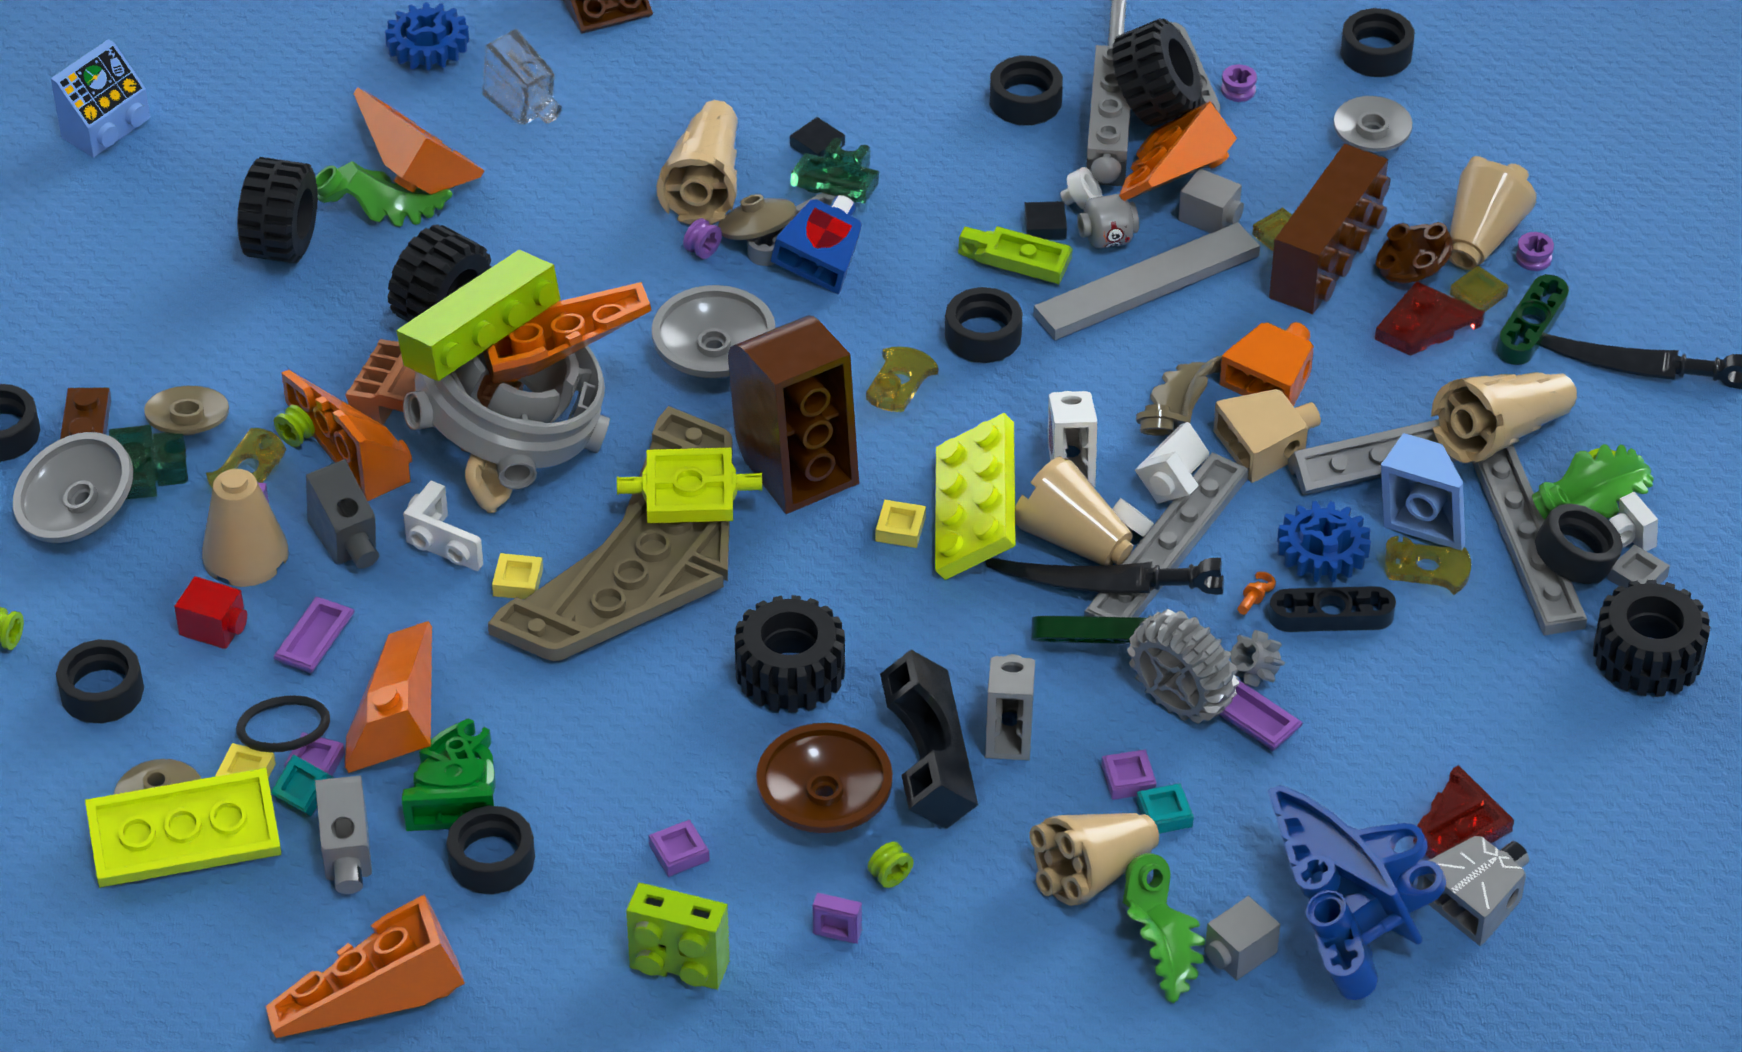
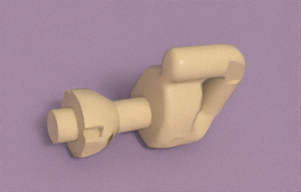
(484, 484)

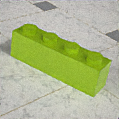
(478, 315)

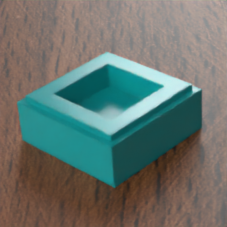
(298, 785)
(1166, 807)

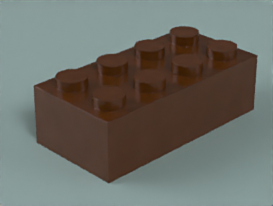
(1329, 229)

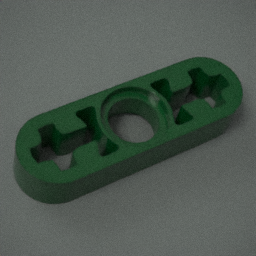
(1532, 333)
(1084, 629)

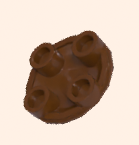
(1414, 252)

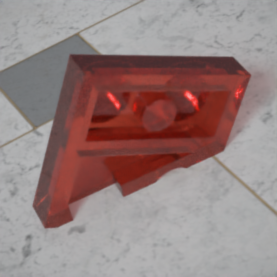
(1425, 319)
(1462, 813)

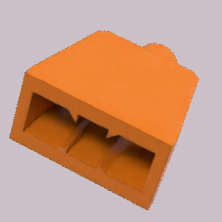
(1269, 361)

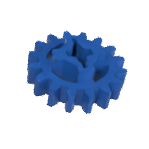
(427, 36)
(1323, 541)

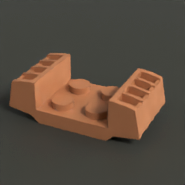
(386, 382)

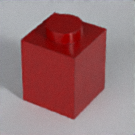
(210, 612)

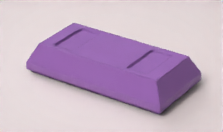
(313, 634)
(1260, 717)

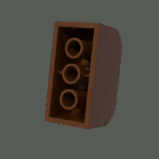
(795, 412)

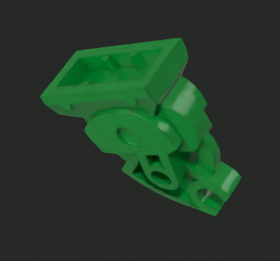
(451, 778)

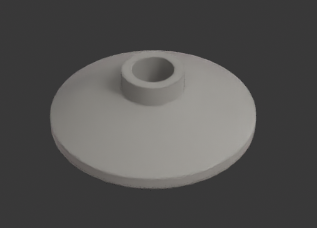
(1373, 123)

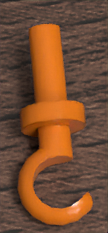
(1255, 592)

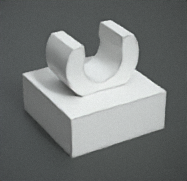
(1636, 523)

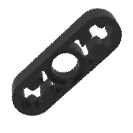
(1302, 598)

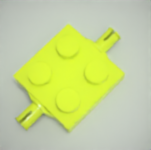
(689, 485)

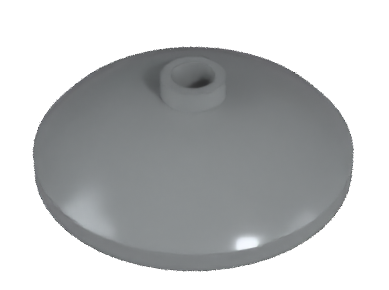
(703, 323)
(73, 487)

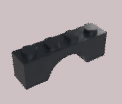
(923, 699)

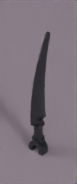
(1647, 361)
(1117, 578)

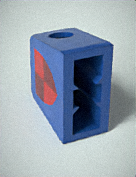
(819, 242)

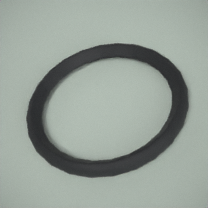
(281, 701)

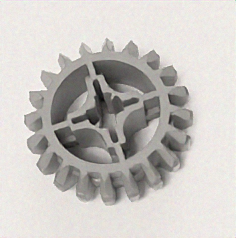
(1183, 666)

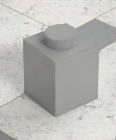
(1210, 202)
(1242, 938)

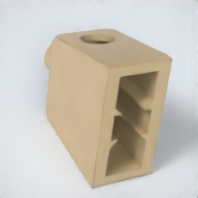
(1263, 430)

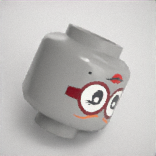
(1108, 221)

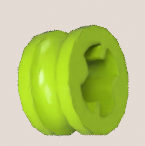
(294, 425)
(10, 628)
(890, 864)

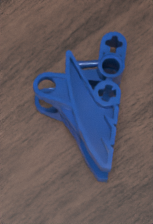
(1353, 884)

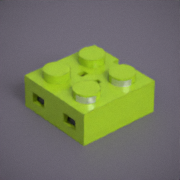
(678, 935)

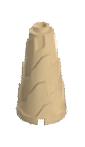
(700, 171)
(1496, 410)

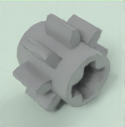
(1256, 658)

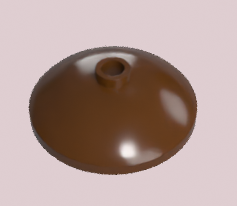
(829, 763)

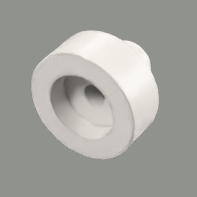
(1080, 187)
(1132, 517)

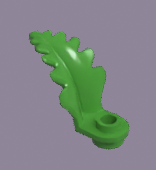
(378, 194)
(1596, 482)
(1162, 924)

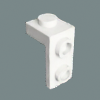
(1170, 466)
(428, 532)

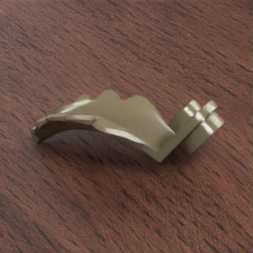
(1176, 398)

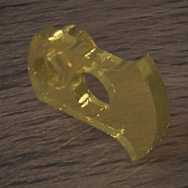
(886, 389)
(249, 448)
(1453, 563)

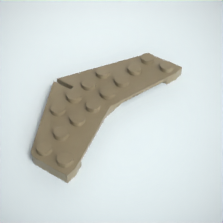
(633, 574)

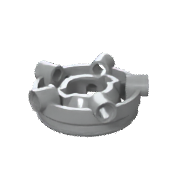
(517, 424)

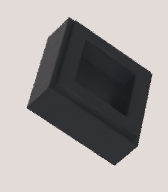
(815, 137)
(1045, 219)

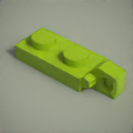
(1016, 252)

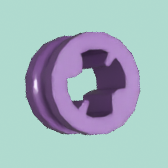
(1239, 83)
(702, 238)
(1534, 242)

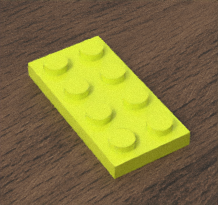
(975, 496)
(182, 827)

